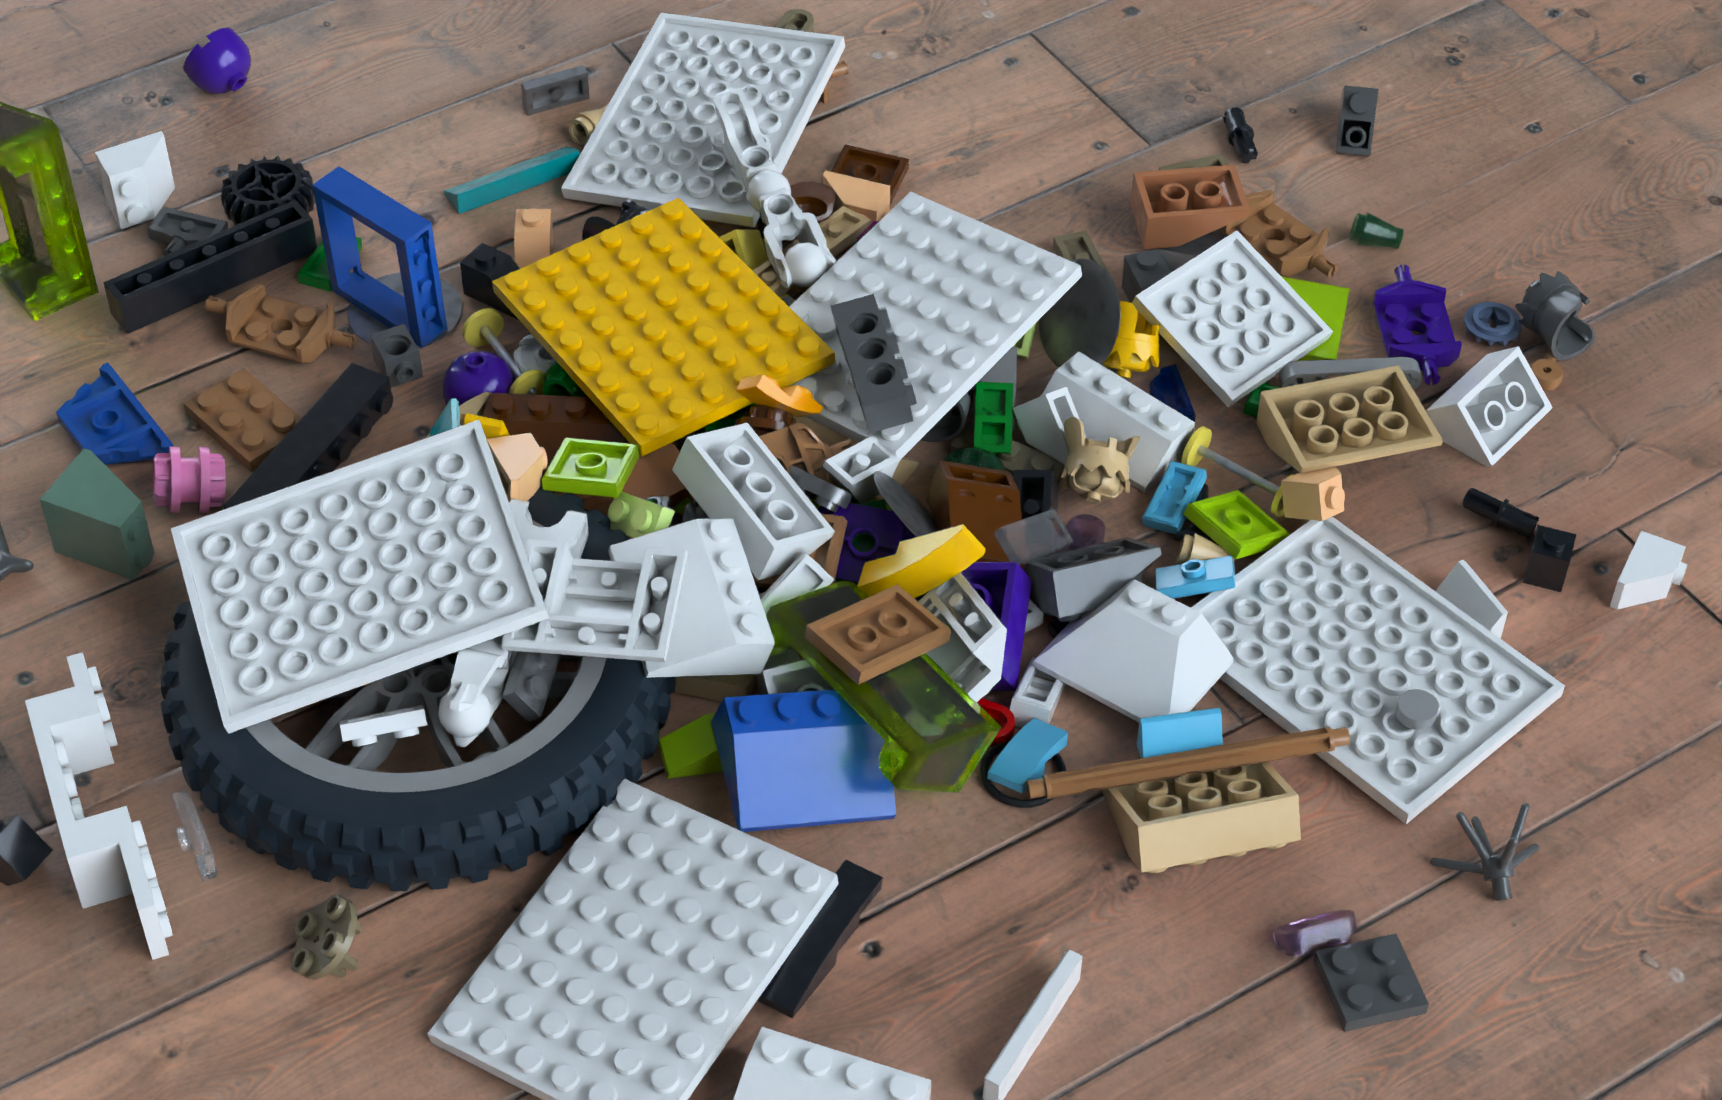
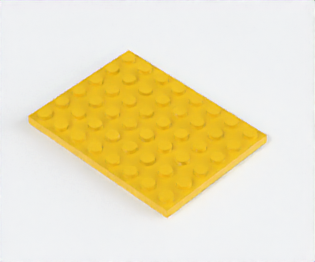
(661, 324)

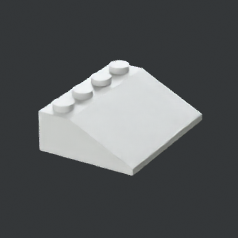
(718, 609)
(801, 1070)

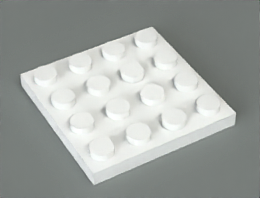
(1232, 318)

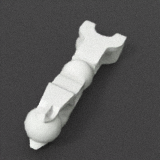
(771, 196)
(485, 667)

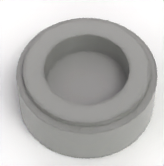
(1417, 709)

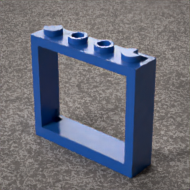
(345, 196)

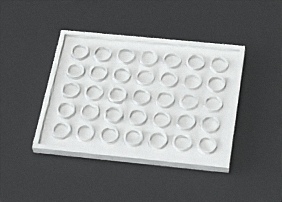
(662, 122)
(952, 298)
(356, 576)
(1336, 635)
(635, 956)

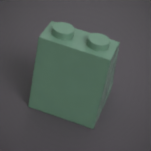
(97, 518)

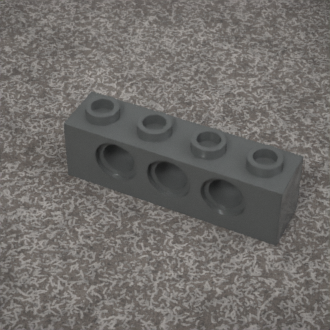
(872, 363)

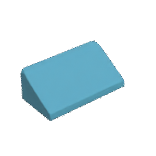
(1179, 732)

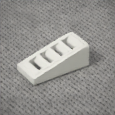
(1035, 696)

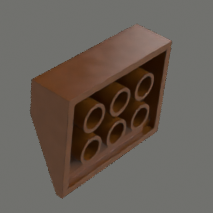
(552, 419)

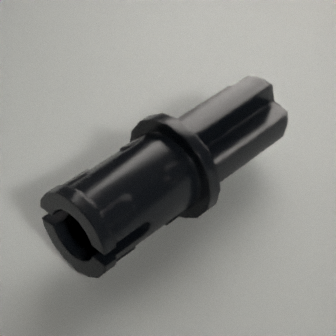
(1240, 134)
(1500, 512)

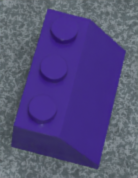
(1007, 593)

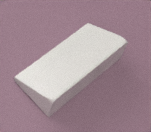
(1473, 597)

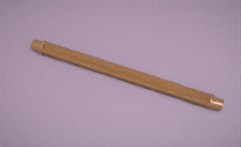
(1187, 762)

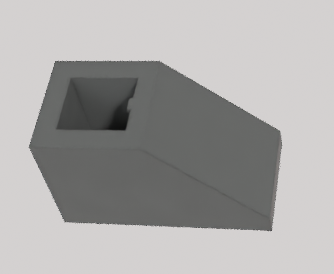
(1356, 120)

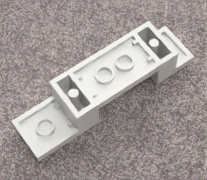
(105, 846)

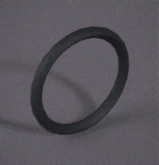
(1004, 798)

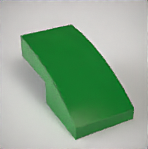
(993, 417)

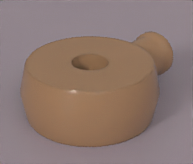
(1548, 372)

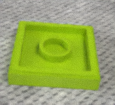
(591, 467)
(1236, 524)

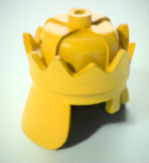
(1135, 344)

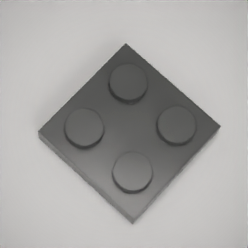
(1370, 982)

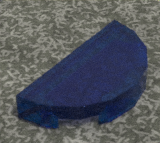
(1171, 391)

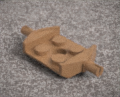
(1296, 244)
(256, 318)
(801, 448)

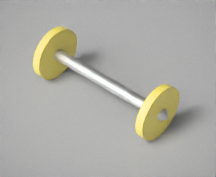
(484, 328)
(1198, 448)

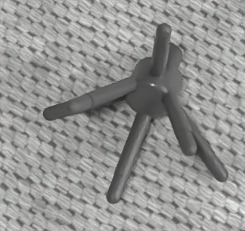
(1494, 867)

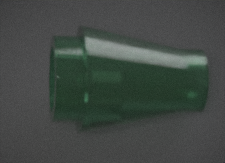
(1373, 231)

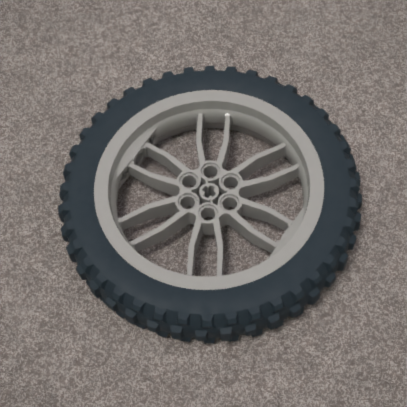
(427, 821)

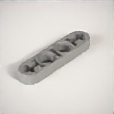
(1322, 368)

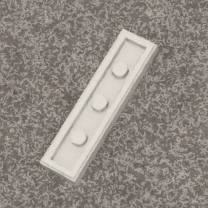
(1033, 1027)

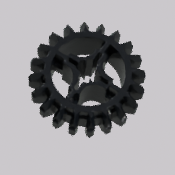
(264, 187)

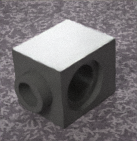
(396, 355)

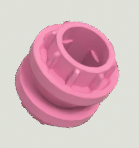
(189, 479)

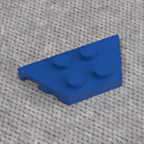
(112, 421)

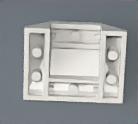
(602, 604)
(976, 637)
(1138, 654)

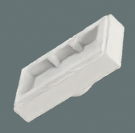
(799, 579)

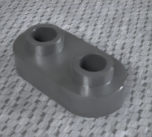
(828, 494)

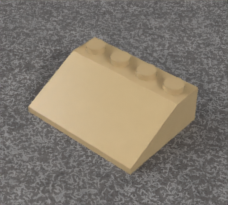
(1345, 420)
(1204, 816)

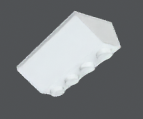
(1120, 411)
(743, 481)

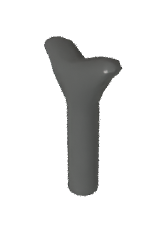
(8, 562)

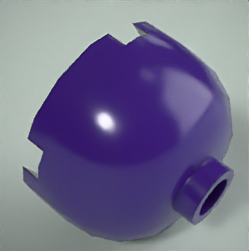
(220, 63)
(475, 374)

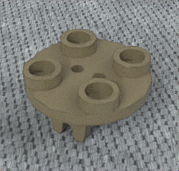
(326, 939)

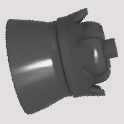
(1552, 311)

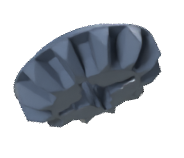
(1504, 318)

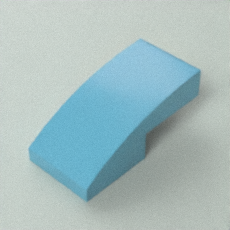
(1026, 754)

